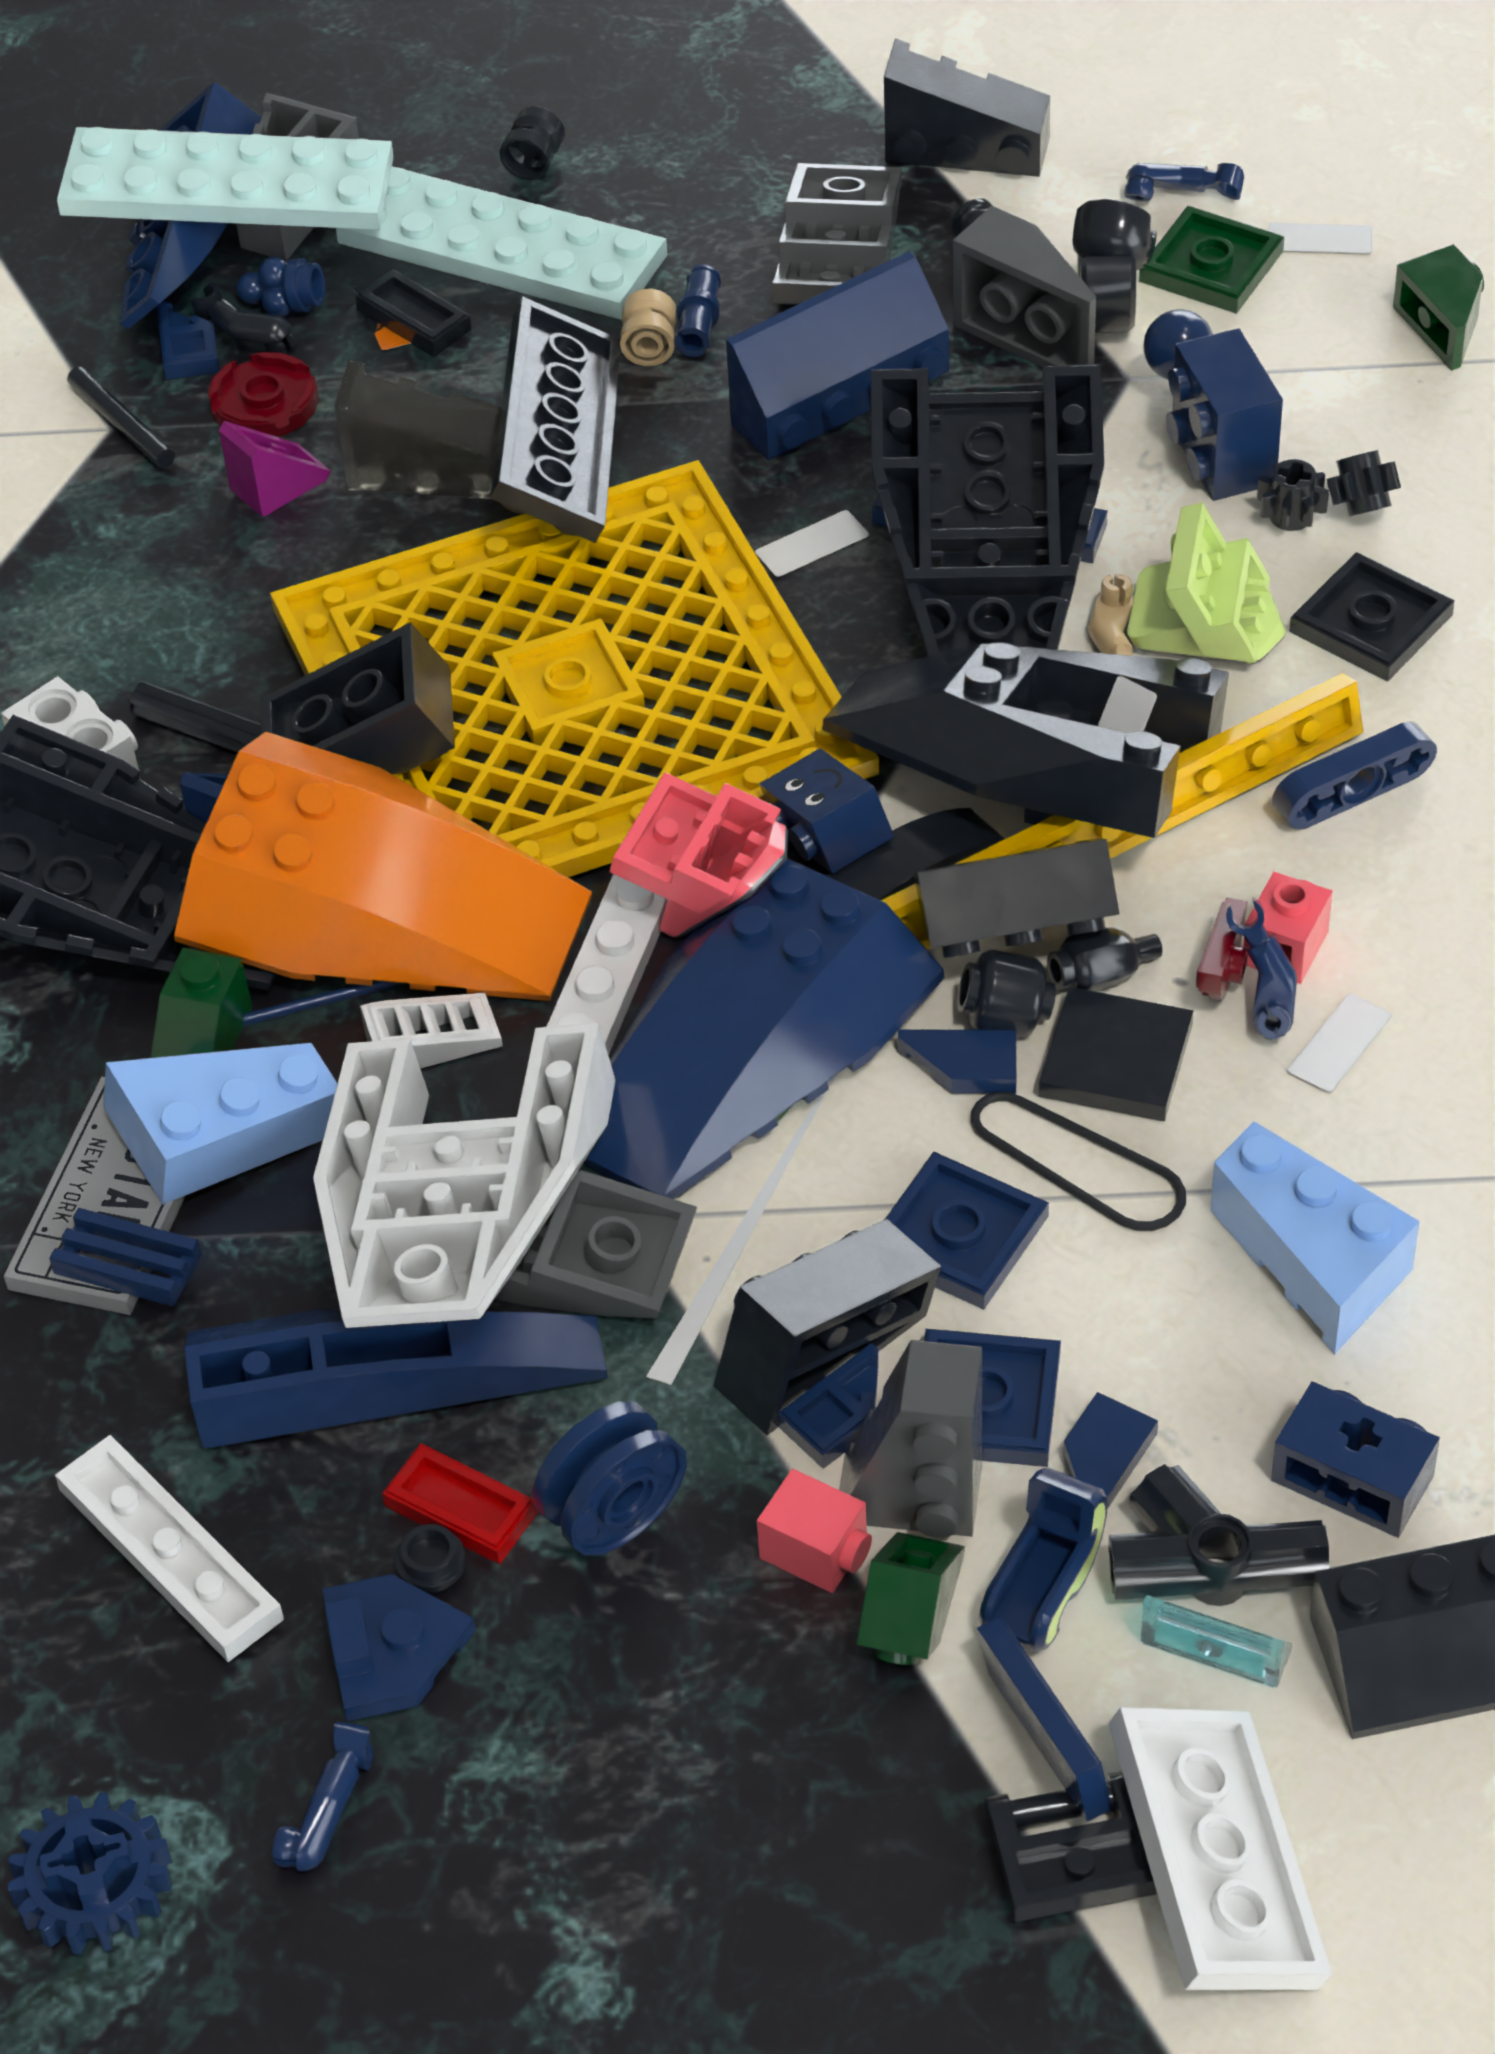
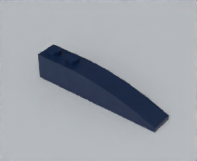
(169, 248)

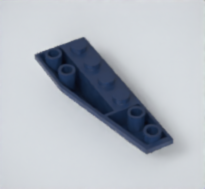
(318, 1374)

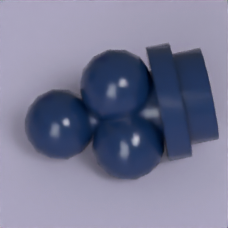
(283, 286)

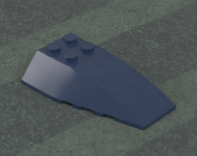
(754, 1022)

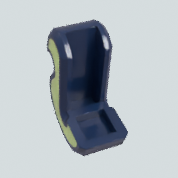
(1047, 1558)

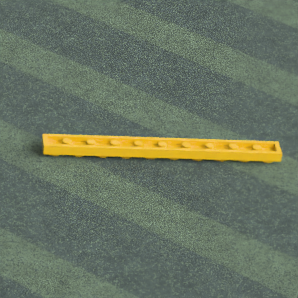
(1204, 776)

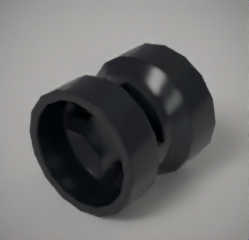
(532, 143)

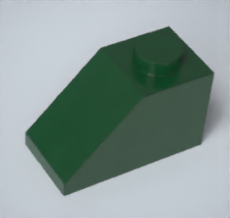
(1440, 300)
(201, 1005)
(909, 1597)

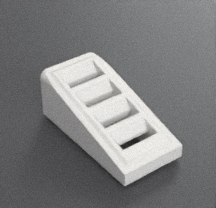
(405, 1016)

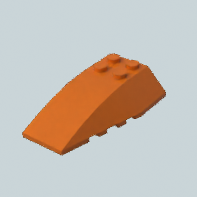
(369, 880)

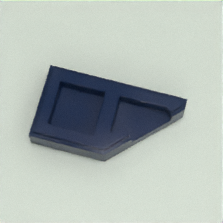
(186, 344)
(965, 1058)
(834, 1409)

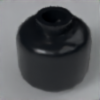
(1005, 993)

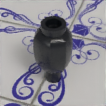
(1100, 958)

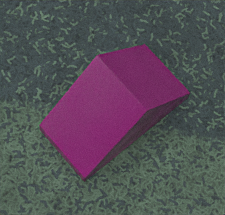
(267, 468)

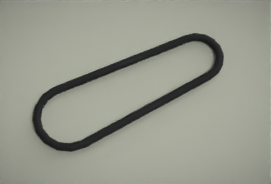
(1092, 1136)

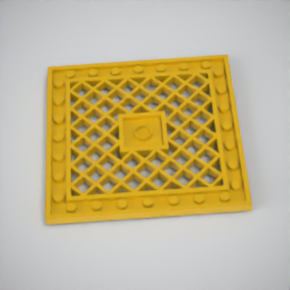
(576, 675)

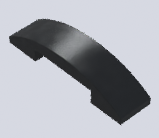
(918, 846)

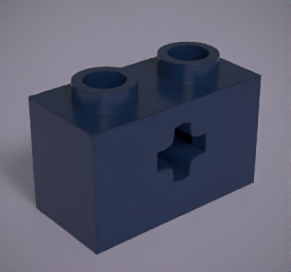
(1355, 1458)

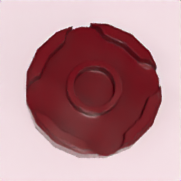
(265, 395)

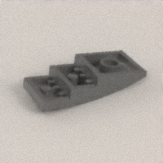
(835, 227)
(603, 1251)

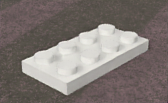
(1218, 1850)

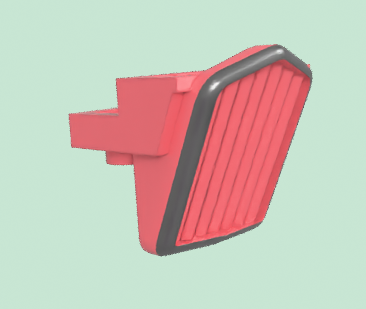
(701, 850)

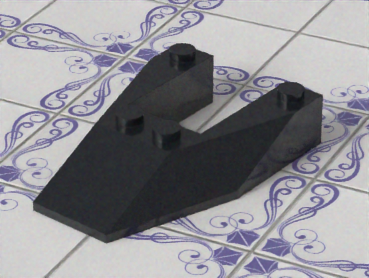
(1027, 728)

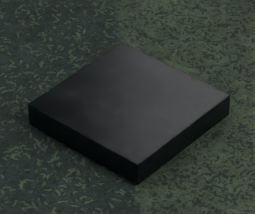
(1371, 616)
(1116, 1053)

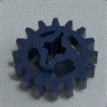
(54, 1880)

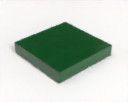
(1212, 259)

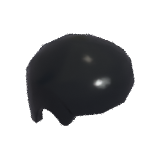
(1113, 229)

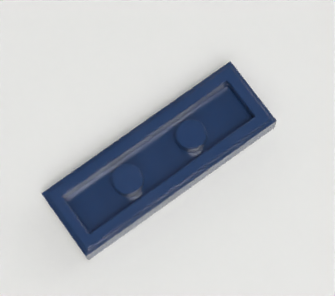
(1044, 1719)

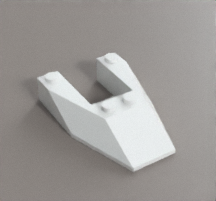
(444, 1212)

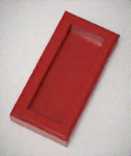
(466, 1502)

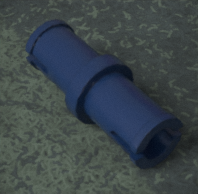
(698, 310)

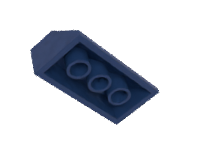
(817, 358)

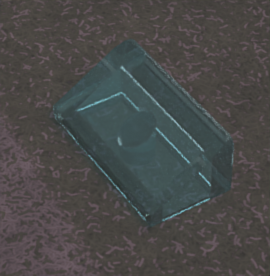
(1214, 1642)

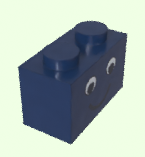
(827, 810)

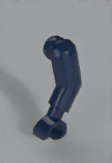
(1144, 176)
(1276, 978)
(337, 1780)

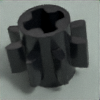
(1363, 483)
(1292, 495)

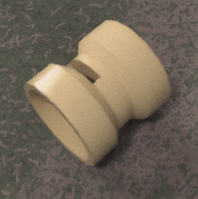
(648, 327)

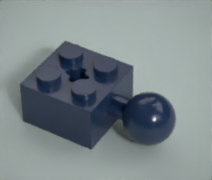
(1222, 402)

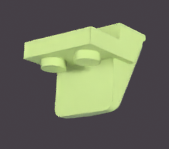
(1207, 598)

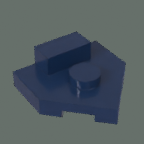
(390, 1642)

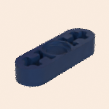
(1379, 765)

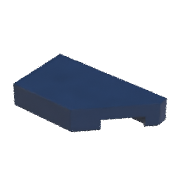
(1108, 1444)

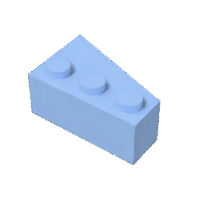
(217, 1112)
(1313, 1229)

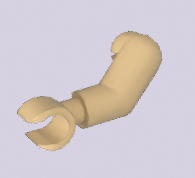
(1111, 615)

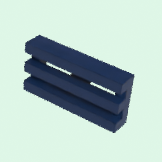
(131, 1247)

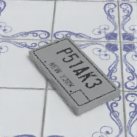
(98, 1177)

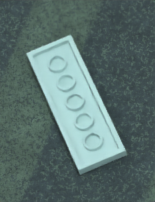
(226, 178)
(510, 243)

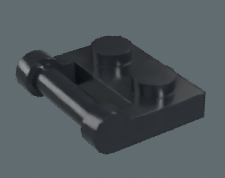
(1068, 1865)

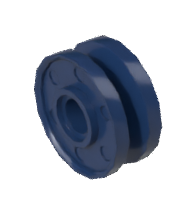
(609, 1478)

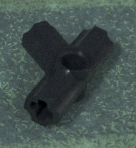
(1190, 1530)

